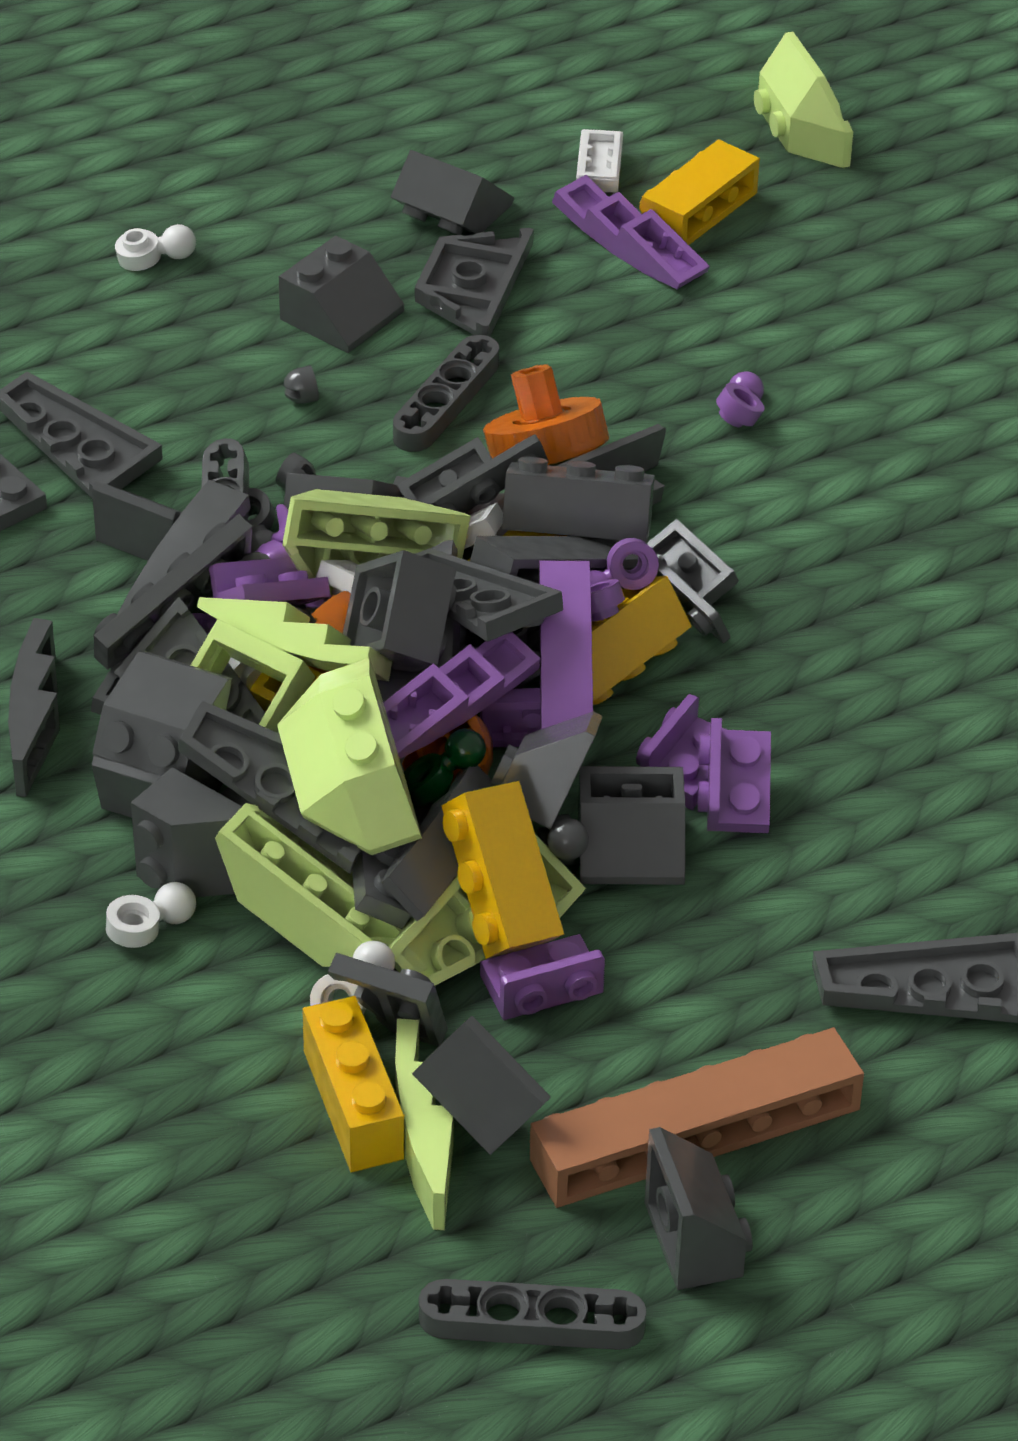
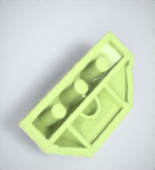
(802, 105)
(365, 527)
(348, 761)
(295, 888)

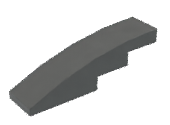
(209, 507)
(33, 704)
(429, 864)

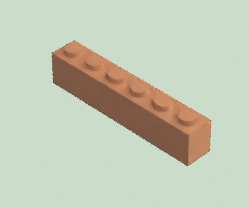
(712, 1107)

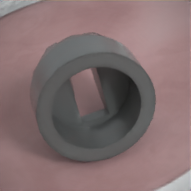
(301, 385)
(293, 464)

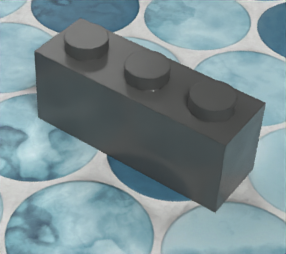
(578, 500)

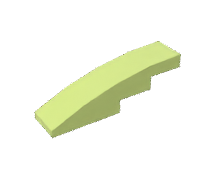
(290, 631)
(426, 1128)

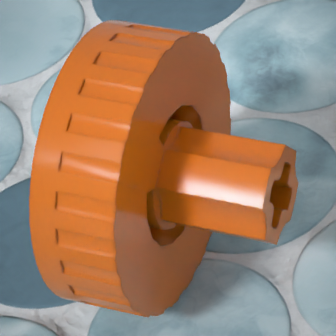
(562, 425)

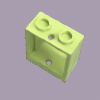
(229, 642)

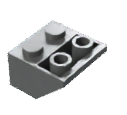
(632, 825)

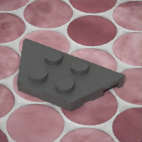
(472, 278)

